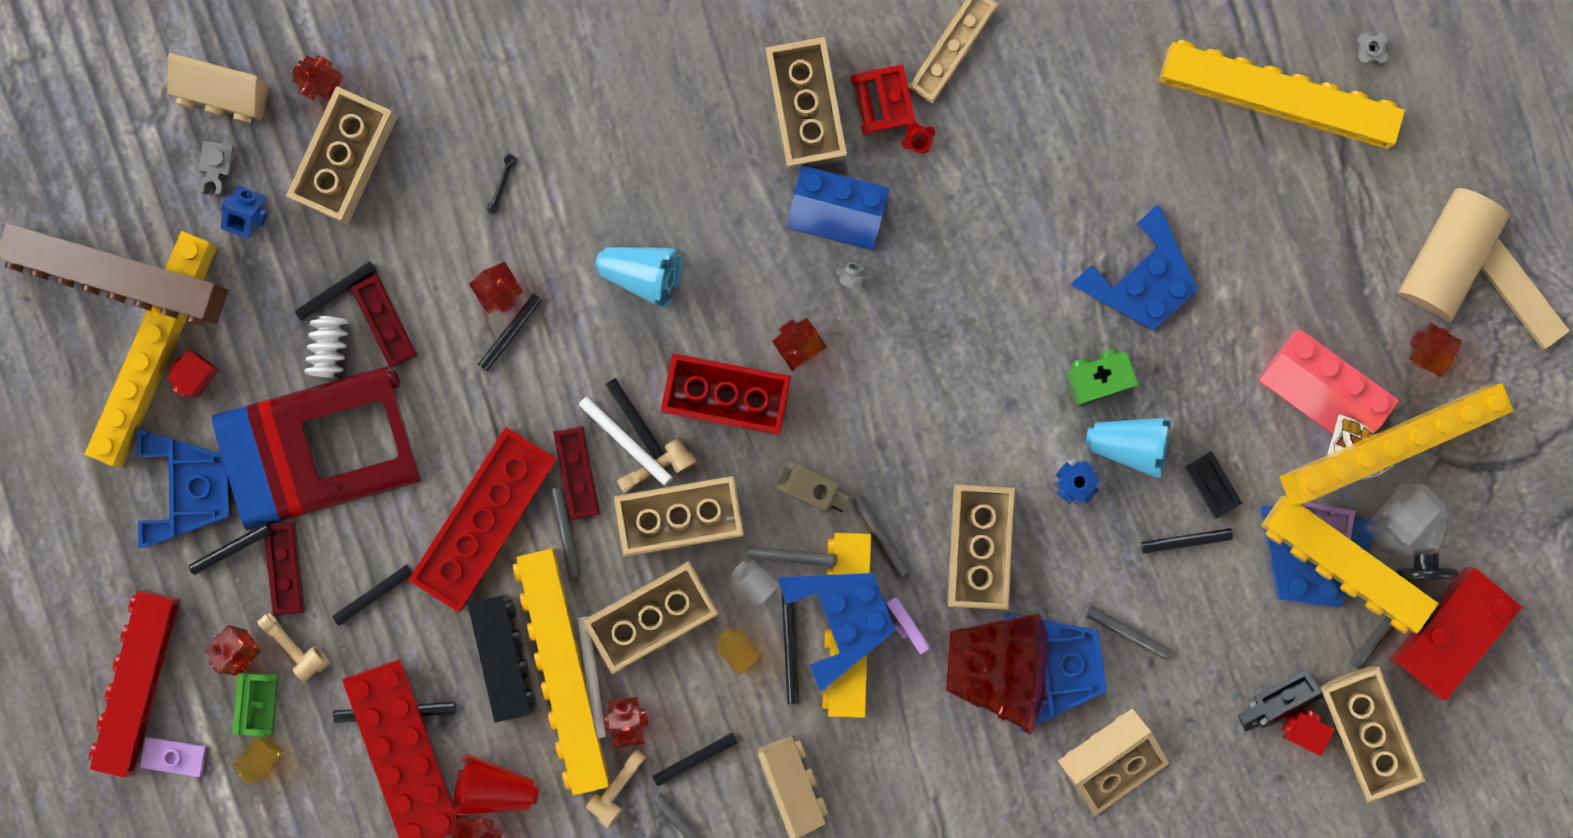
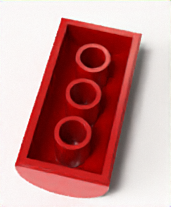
(726, 394)

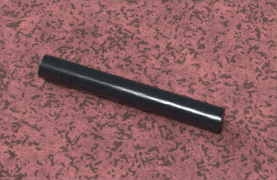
(335, 290)
(510, 332)
(635, 418)
(1186, 540)
(230, 548)
(372, 595)
(695, 759)

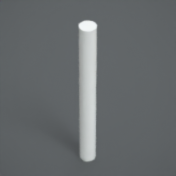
(625, 441)
(591, 678)

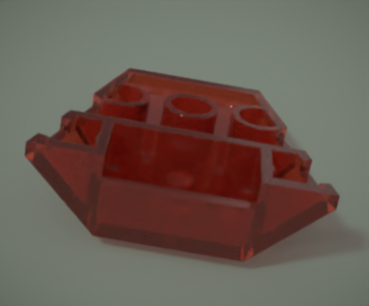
(1001, 667)

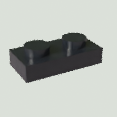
(1213, 485)

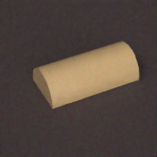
(1454, 253)
(678, 516)
(981, 547)
(650, 617)
(1372, 733)

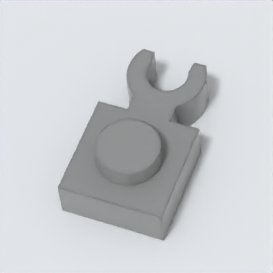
(215, 161)

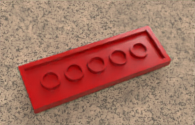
(482, 519)
(401, 751)

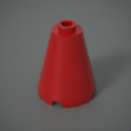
(491, 788)

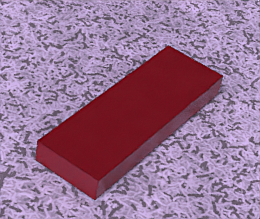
(384, 321)
(576, 473)
(284, 570)

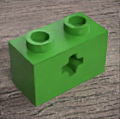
(1119, 376)

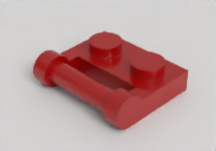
(893, 99)

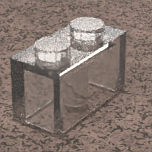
(754, 582)

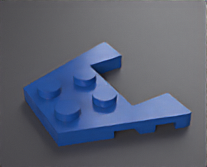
(1153, 286)
(196, 488)
(1298, 579)
(853, 613)
(1072, 669)

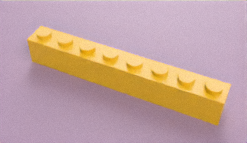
(1281, 95)
(146, 361)
(1396, 444)
(562, 671)

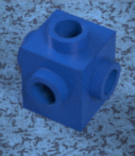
(243, 212)
(1066, 486)

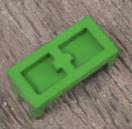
(255, 704)

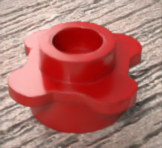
(922, 145)

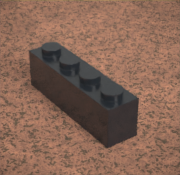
(501, 658)

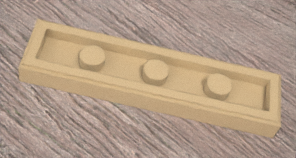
(951, 48)
(1523, 296)

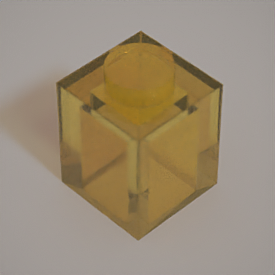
(737, 649)
(258, 760)

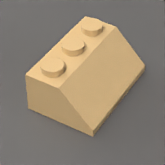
(216, 88)
(1114, 761)
(792, 786)

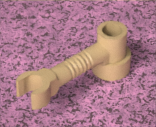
(676, 456)
(307, 663)
(604, 806)

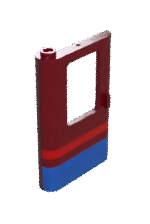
(272, 460)

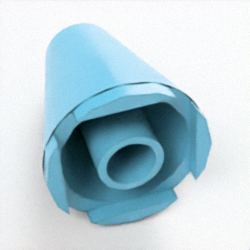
(642, 271)
(1133, 443)

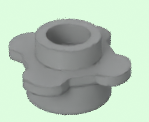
(1365, 54)
(852, 275)

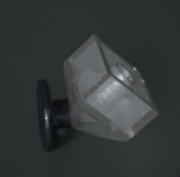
(1413, 524)

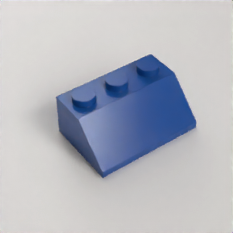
(837, 207)

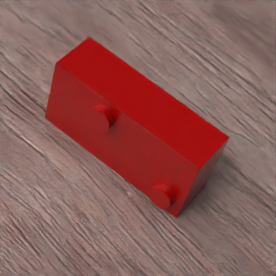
(1456, 633)

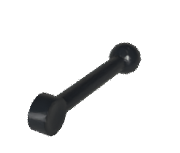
(509, 161)

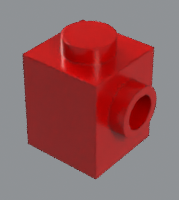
(191, 374)
(1307, 731)

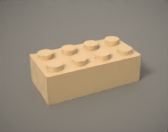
(806, 104)
(341, 155)

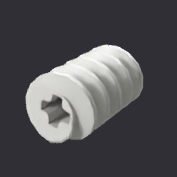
(326, 347)

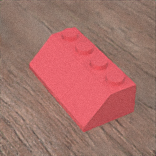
(1325, 385)

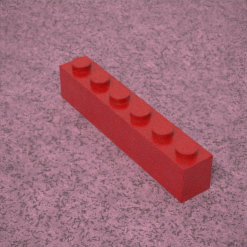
(134, 683)

